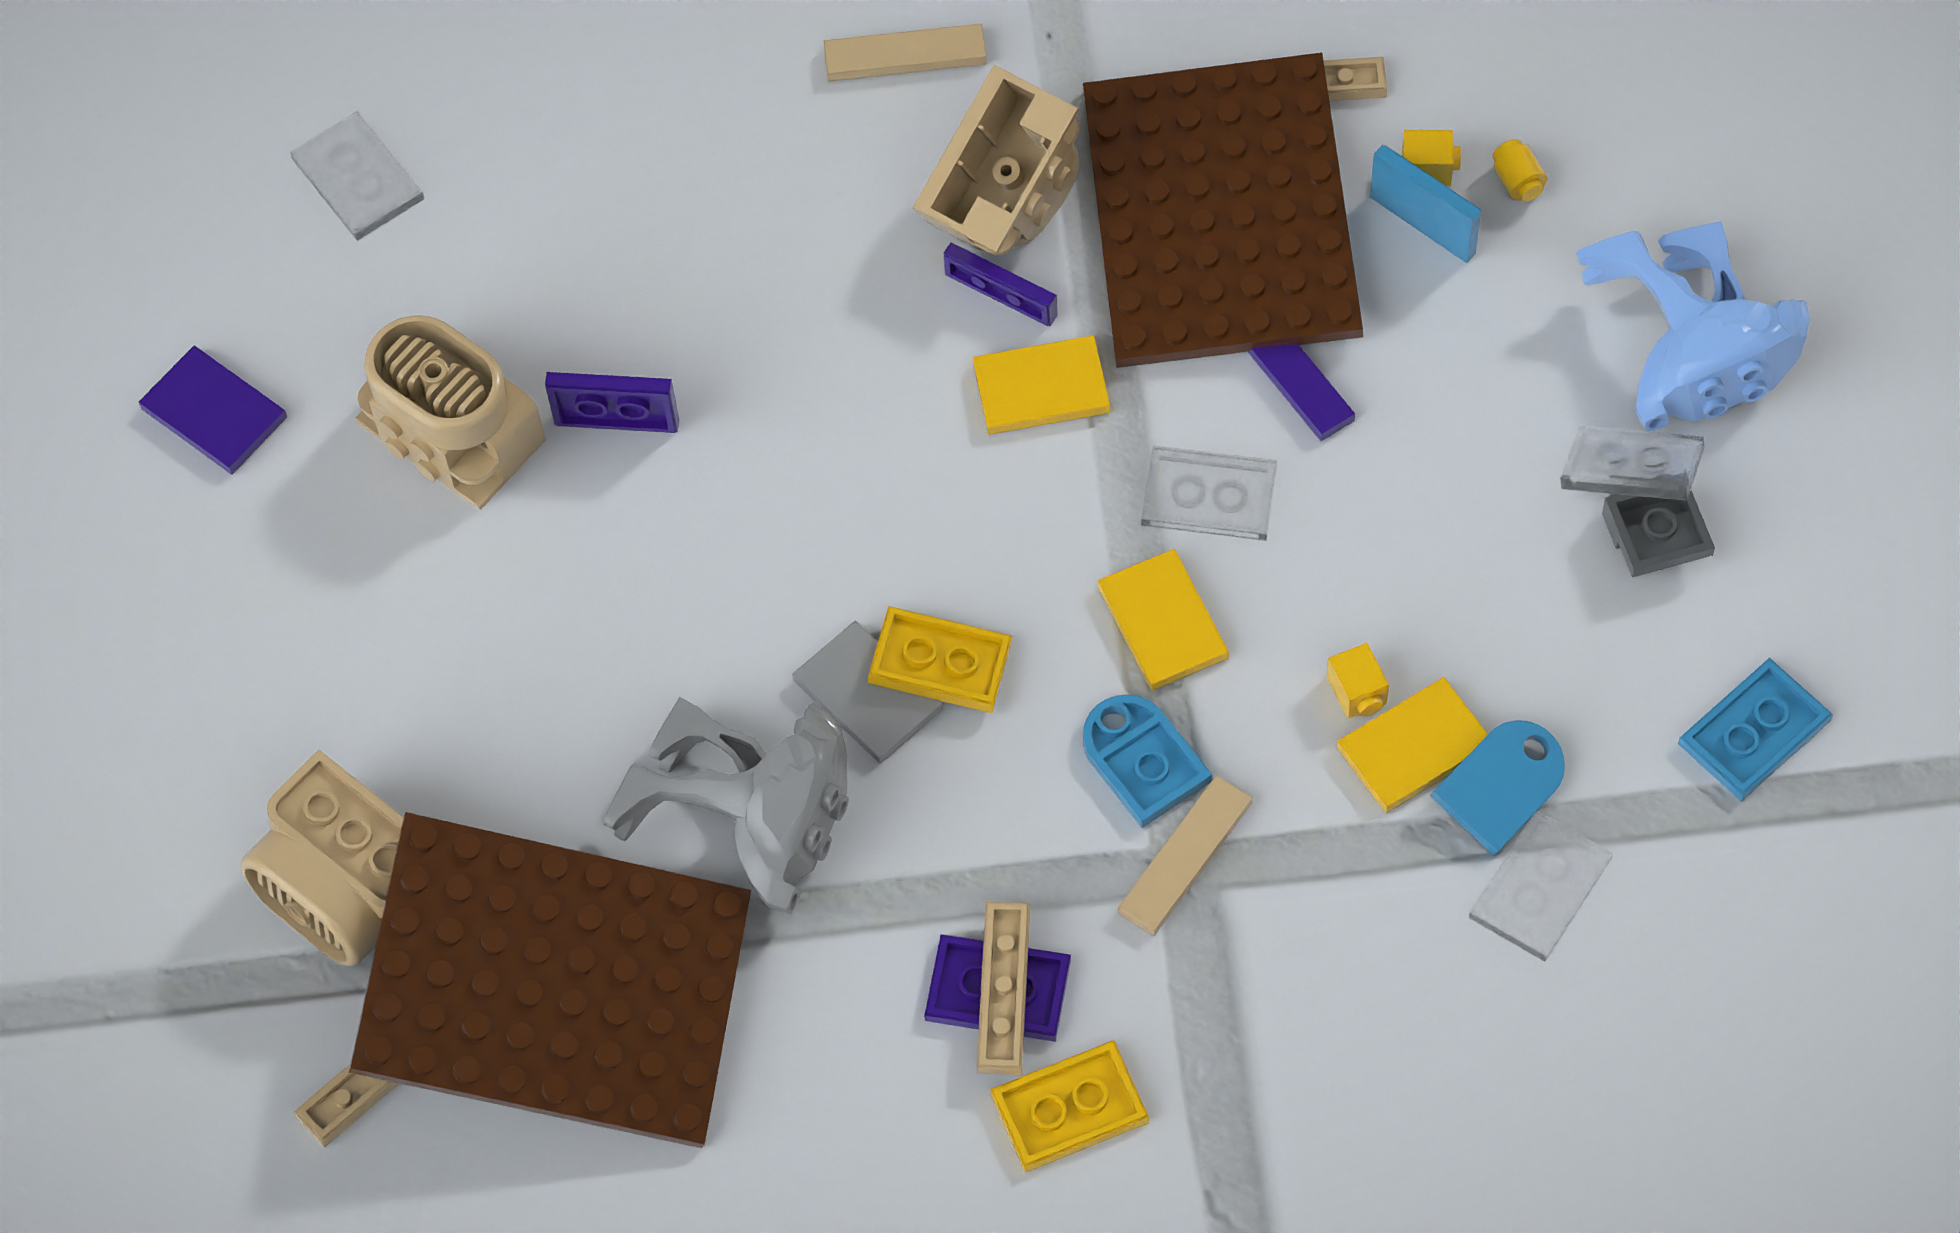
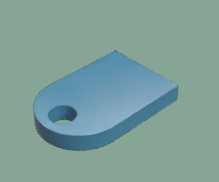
(1144, 759)
(1500, 785)

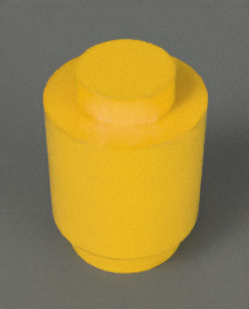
(1519, 170)

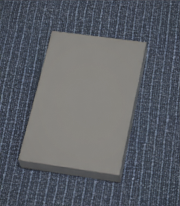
(871, 714)

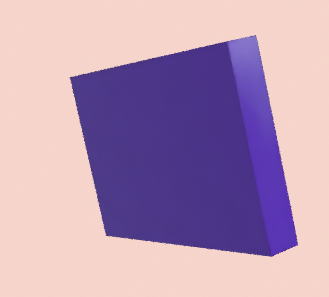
(612, 402)
(212, 409)
(957, 987)

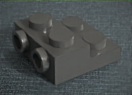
(1656, 531)

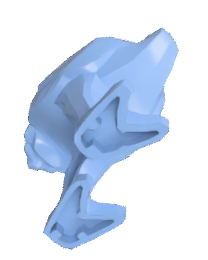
(1715, 348)

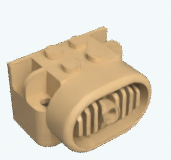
(1004, 166)
(447, 407)
(326, 859)

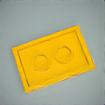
(1041, 384)
(1163, 619)
(940, 659)
(1412, 744)
(1069, 1106)

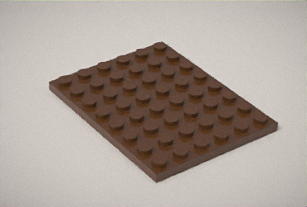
(1221, 210)
(551, 981)

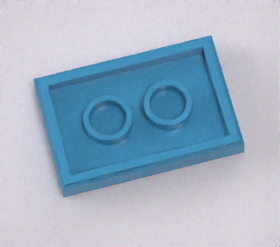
(1425, 203)
(1755, 729)

